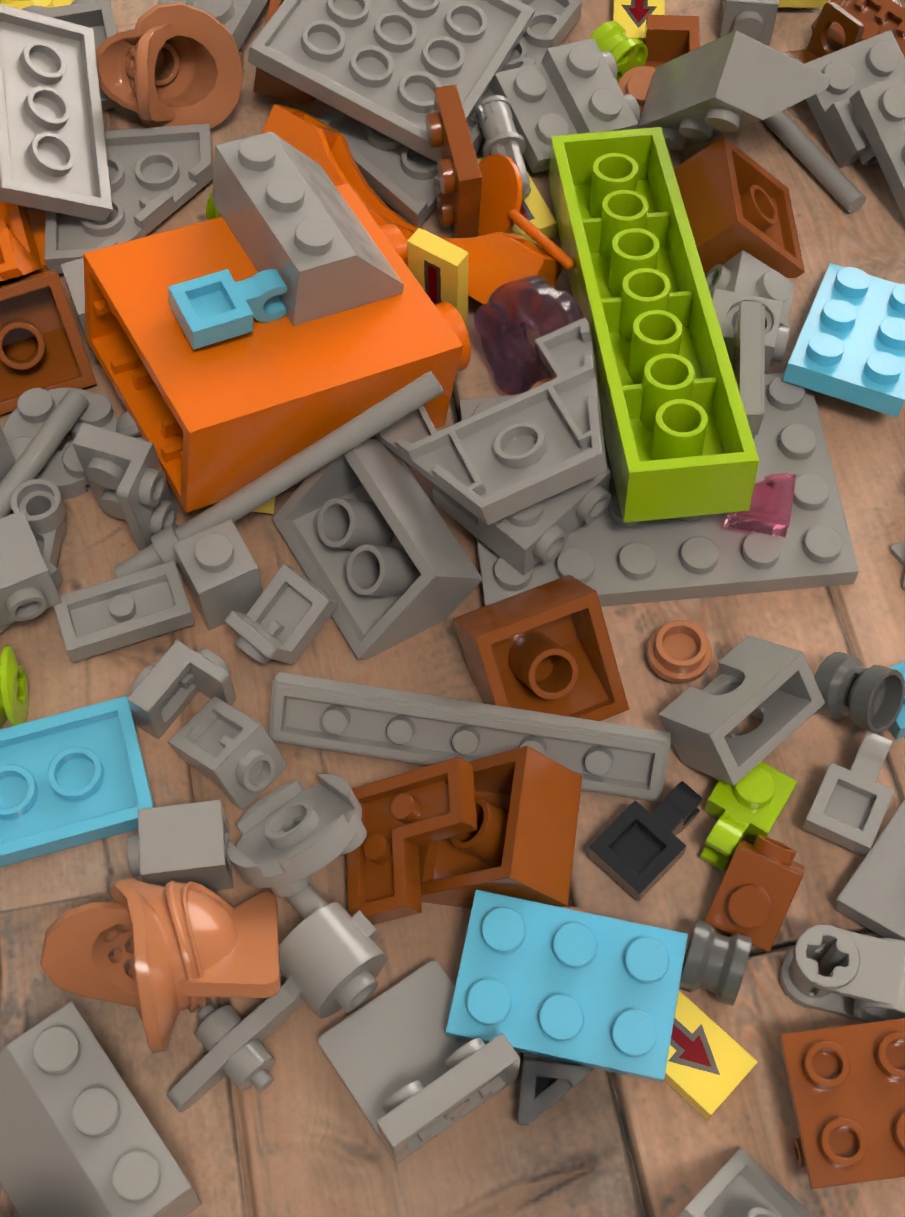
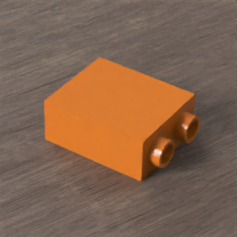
(262, 395)

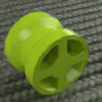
(626, 51)

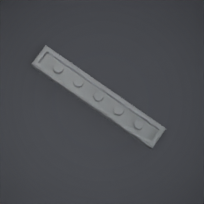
(437, 728)

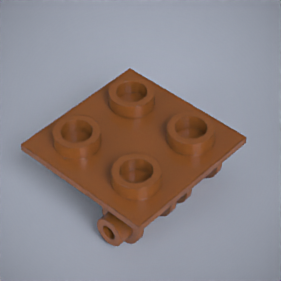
(848, 1101)

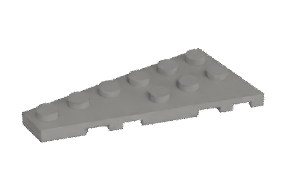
(411, 179)

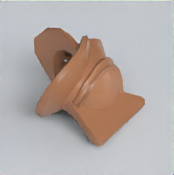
(173, 67)
(180, 951)

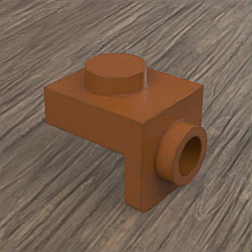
(756, 890)

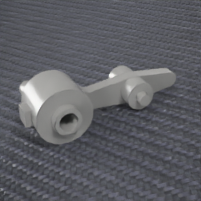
(325, 963)

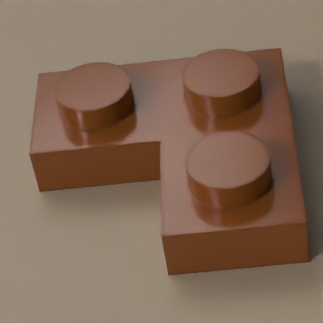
(459, 168)
(398, 819)

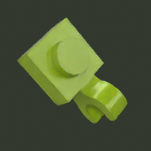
(744, 809)

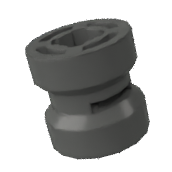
(864, 694)

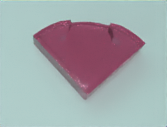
(769, 507)

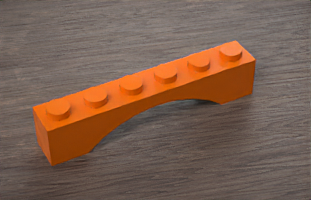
(492, 257)

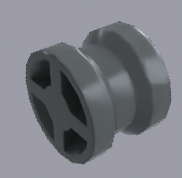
(715, 962)

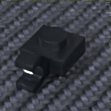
(644, 845)

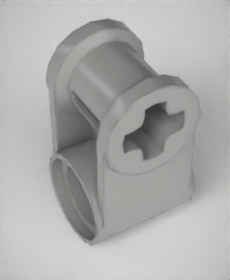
(862, 973)

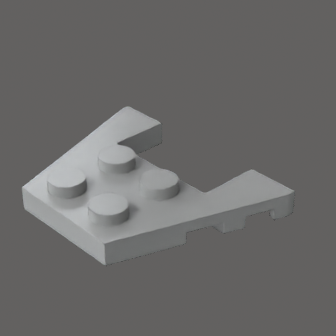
(521, 446)

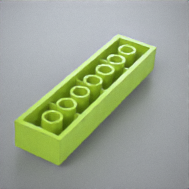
(660, 355)

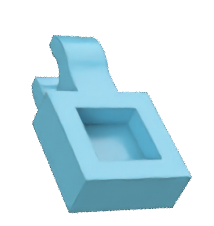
(220, 308)

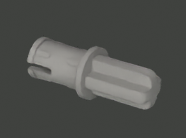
(501, 134)

